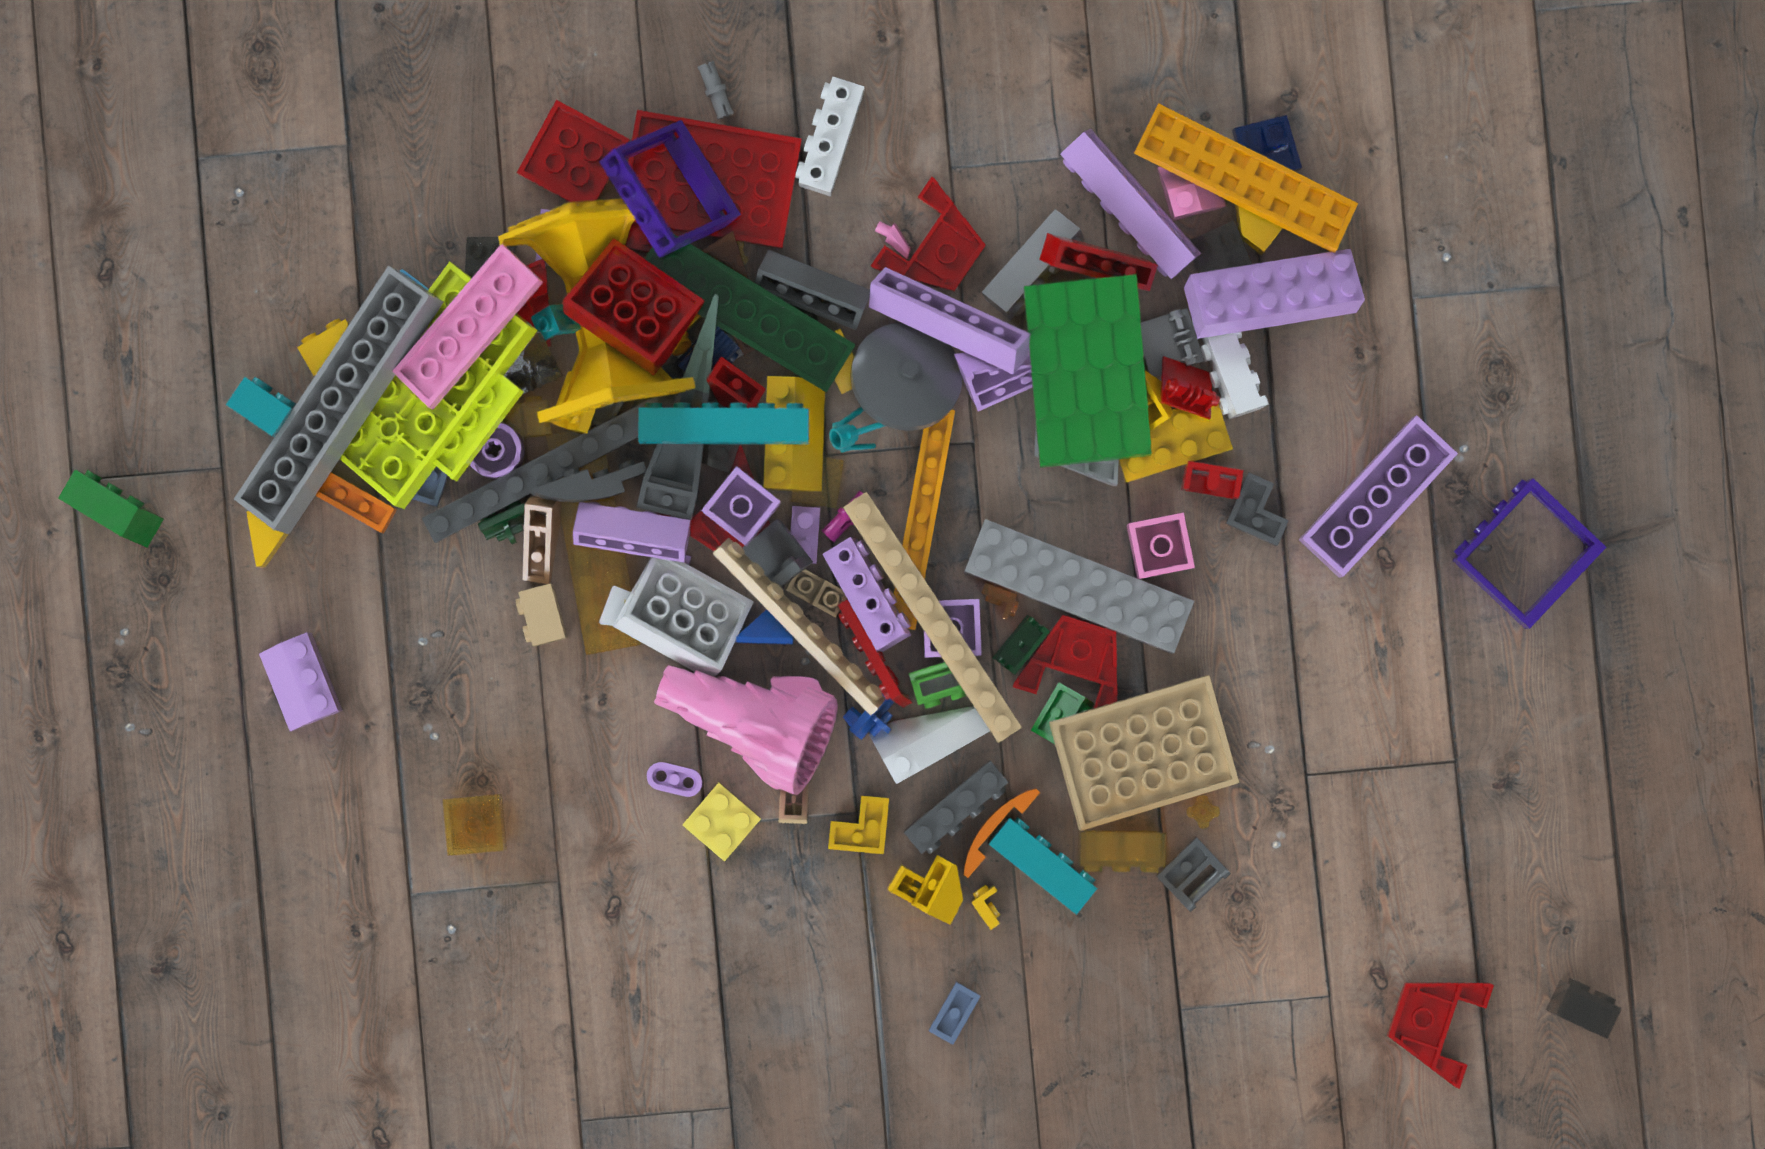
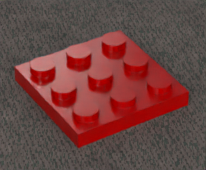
(569, 155)

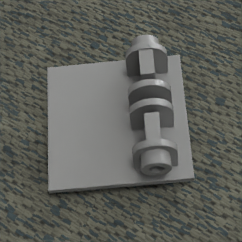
(1170, 337)

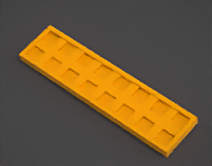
(1246, 178)

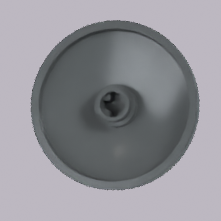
(905, 377)

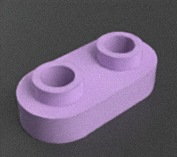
(674, 779)

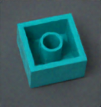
(260, 406)

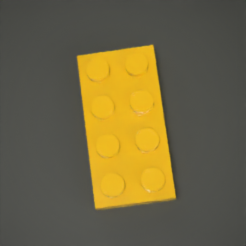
(1180, 440)

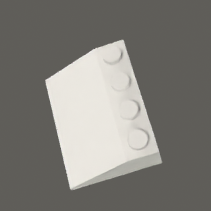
(684, 615)

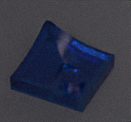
(1271, 139)

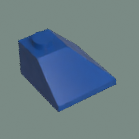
(765, 630)

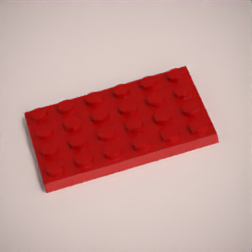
(751, 165)

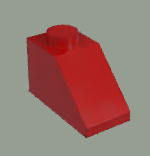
(733, 385)

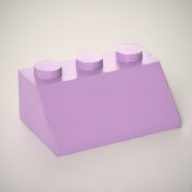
(300, 681)

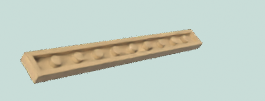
(932, 617)

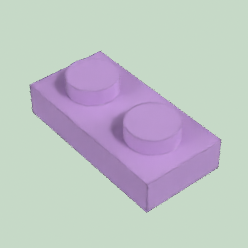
(806, 529)

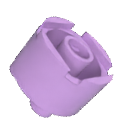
(509, 457)

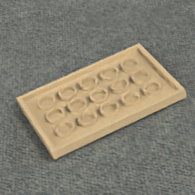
(1144, 752)

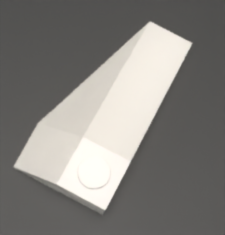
(926, 739)

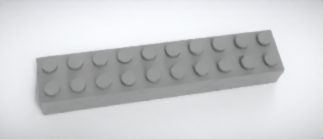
(338, 400)

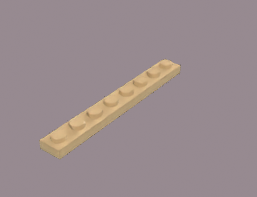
(795, 621)

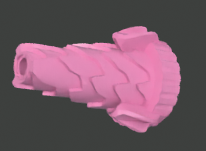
(774, 730)

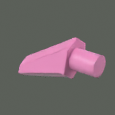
(894, 238)

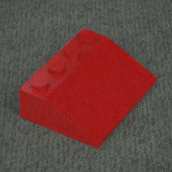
(632, 306)

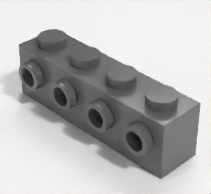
(813, 289)
(955, 807)

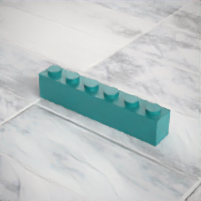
(723, 425)

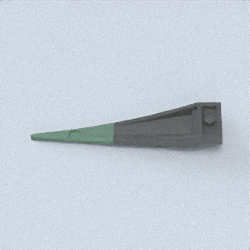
(675, 469)

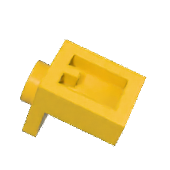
(986, 911)

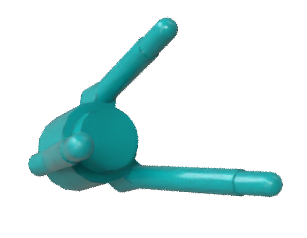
(844, 435)

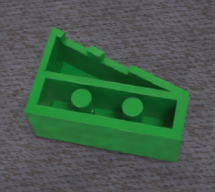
(110, 507)

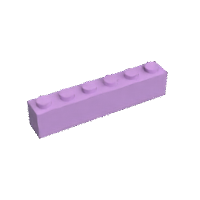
(1130, 204)
(949, 320)

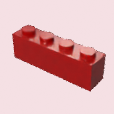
(1096, 260)

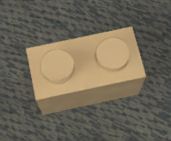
(541, 615)

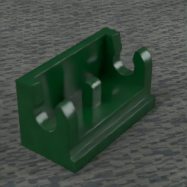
(1021, 644)

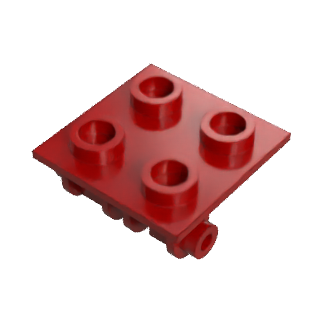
(1187, 388)

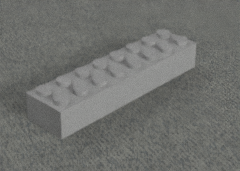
(1079, 586)

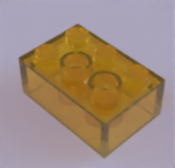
(1121, 850)

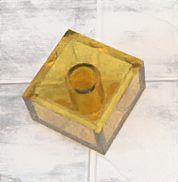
(474, 824)

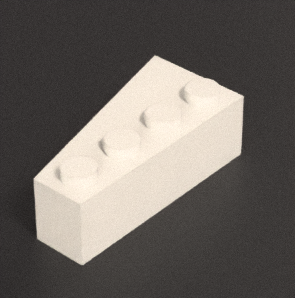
(1232, 375)

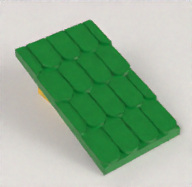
(1087, 370)

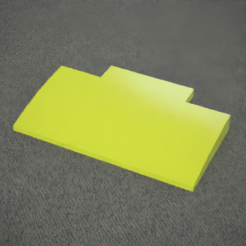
(408, 439)

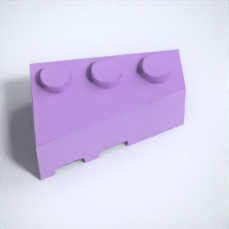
(989, 383)

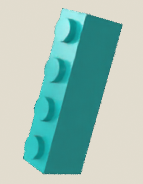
(1042, 865)

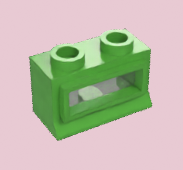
(935, 683)

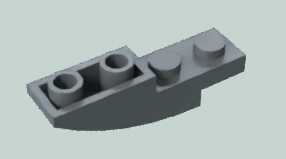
(579, 487)

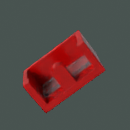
(1212, 480)

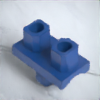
(863, 723)

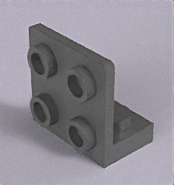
(778, 553)

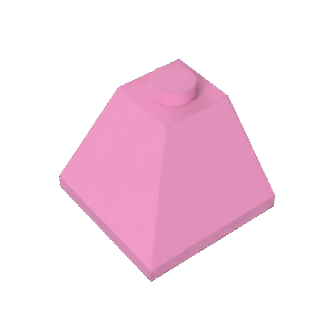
(1187, 198)

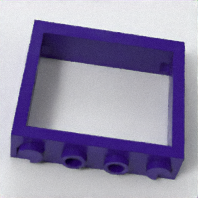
(696, 172)
(1563, 582)

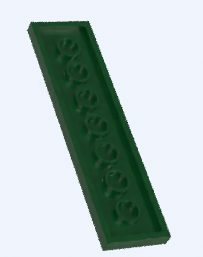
(758, 316)

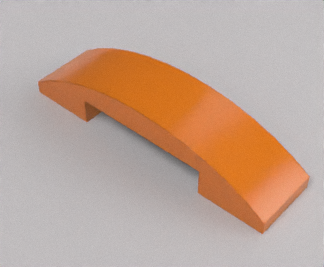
(974, 856)

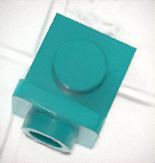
(554, 322)

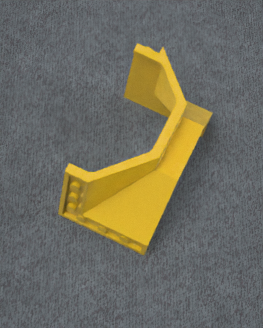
(570, 243)

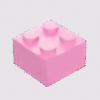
(1160, 546)

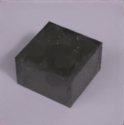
(1591, 1011)

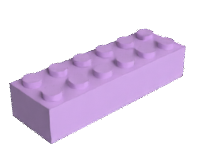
(1273, 293)
(1378, 496)

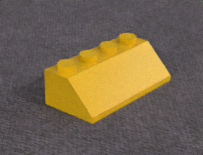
(796, 465)

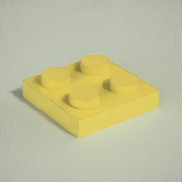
(721, 821)

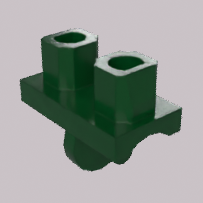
(504, 524)

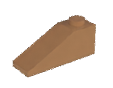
(540, 538)

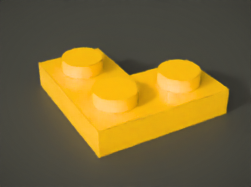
(866, 835)

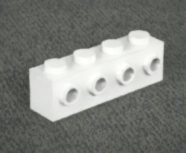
(831, 135)

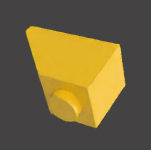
(940, 891)

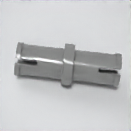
(715, 90)

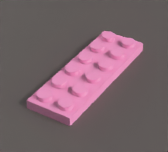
(467, 326)

